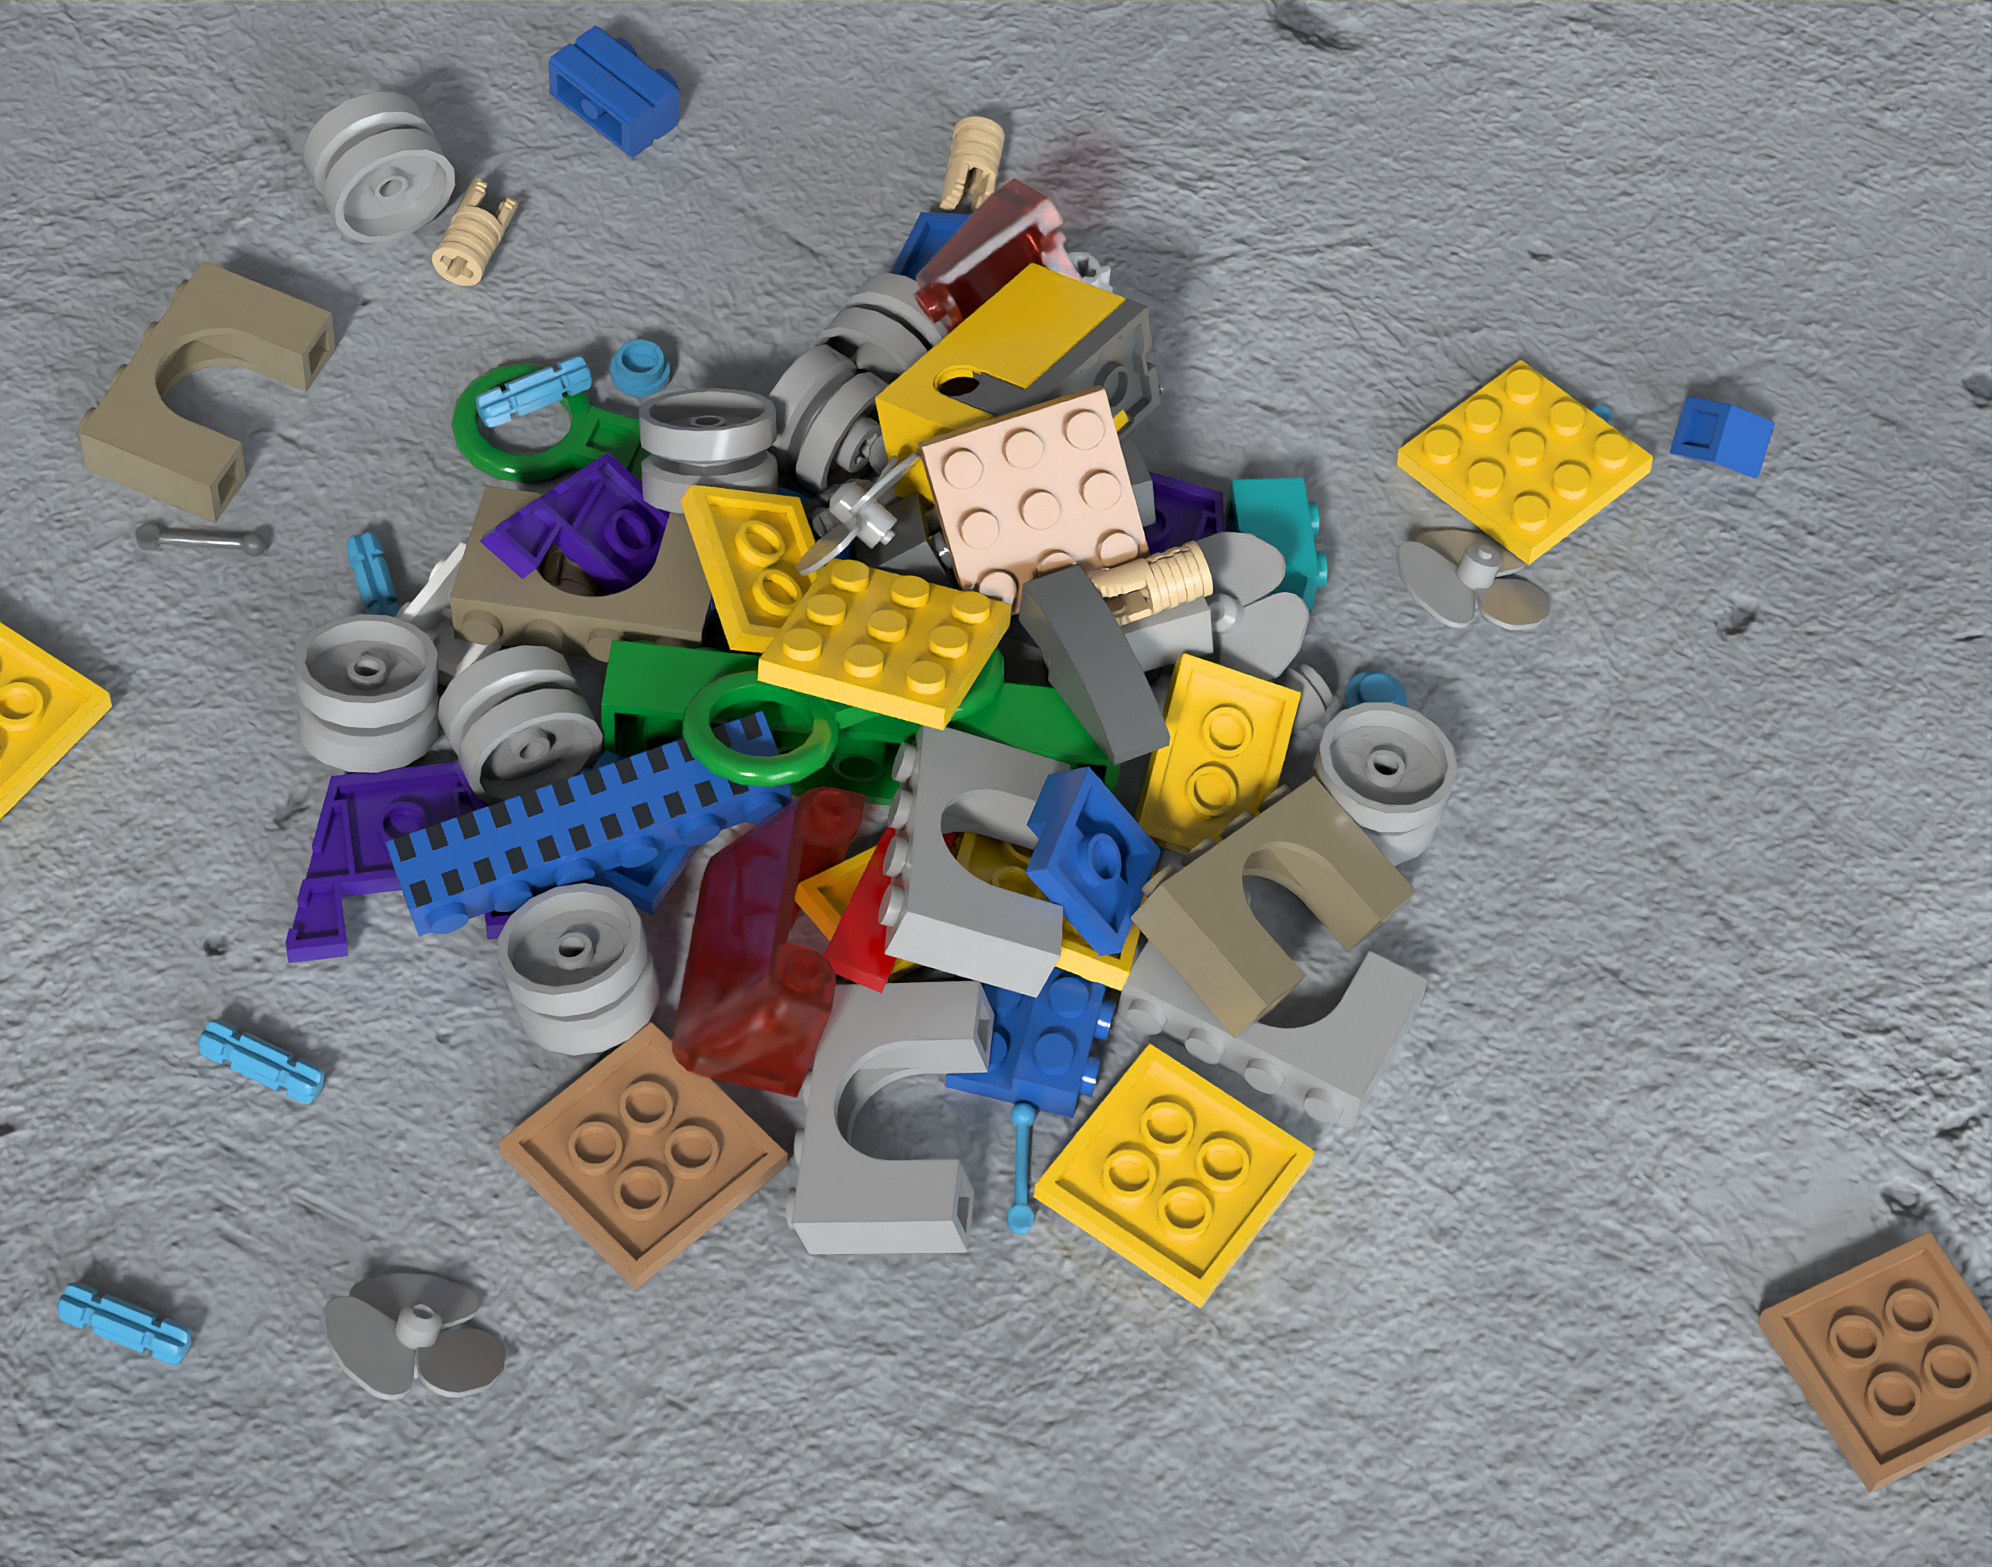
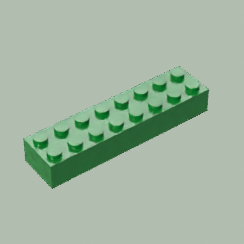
(654, 683)

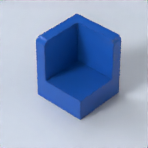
(1722, 436)

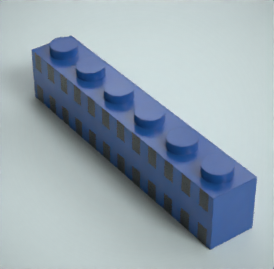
(578, 829)

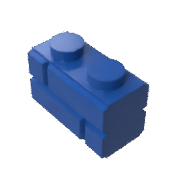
(614, 90)

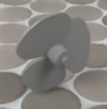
(859, 516)
(1456, 574)
(1246, 636)
(392, 1335)

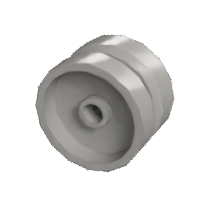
(378, 167)
(883, 327)
(825, 419)
(706, 441)
(367, 693)
(518, 722)
(1388, 774)
(579, 969)

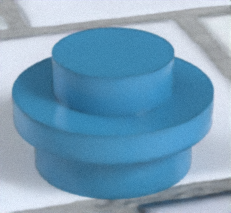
(639, 368)
(1374, 687)

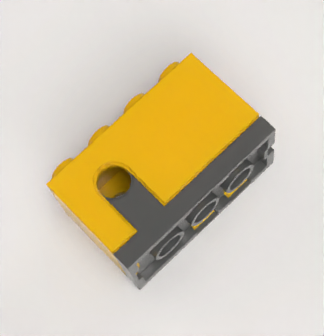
(1017, 350)

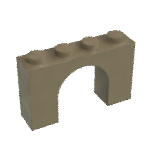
(210, 323)
(502, 609)
(1208, 929)

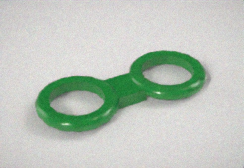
(590, 434)
(822, 715)

